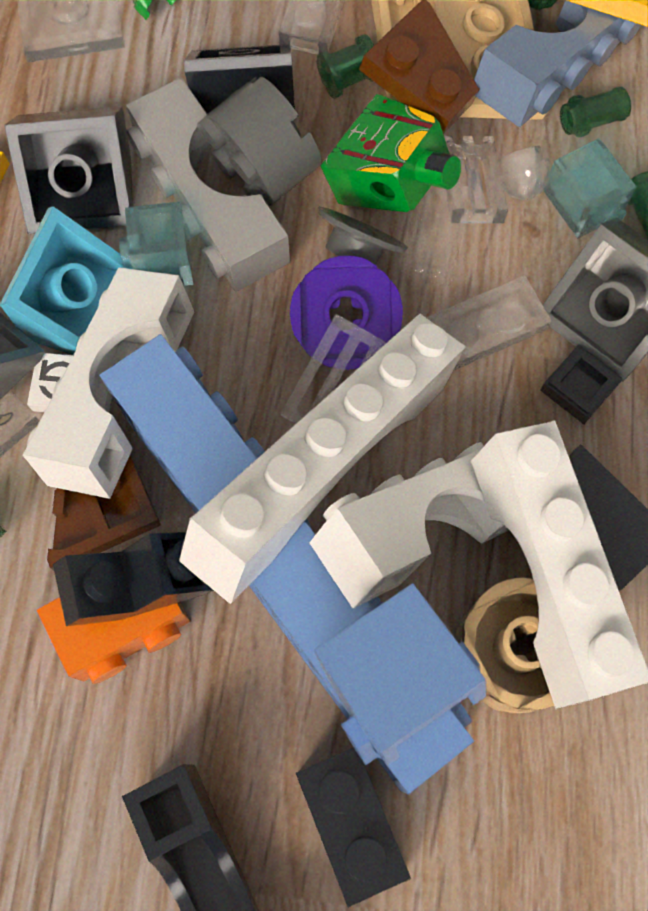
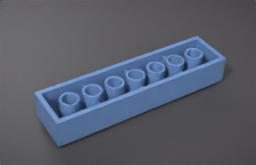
(202, 454)

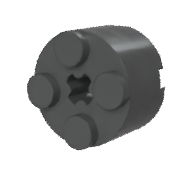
(260, 141)

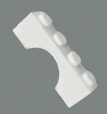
(77, 438)
(382, 537)
(583, 624)

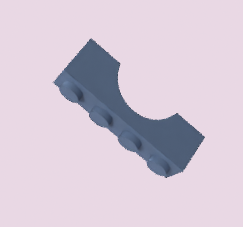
(531, 68)

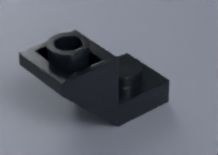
(126, 582)

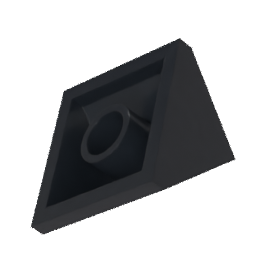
(220, 72)

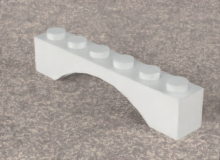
(268, 502)

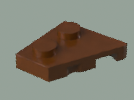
(422, 67)

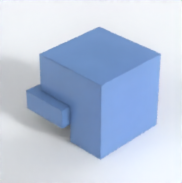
(397, 673)

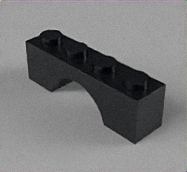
(188, 842)

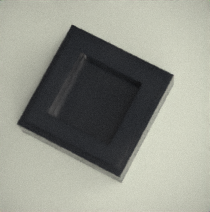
(581, 384)

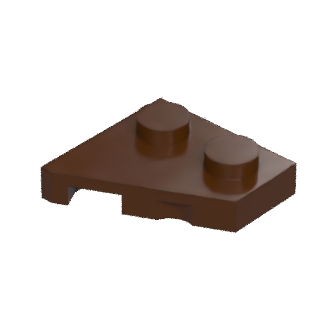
(98, 523)

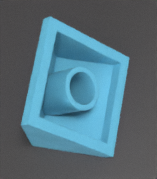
(60, 282)

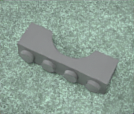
(238, 231)

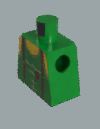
(390, 158)

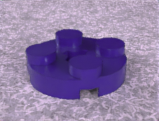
(338, 279)

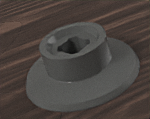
(357, 238)

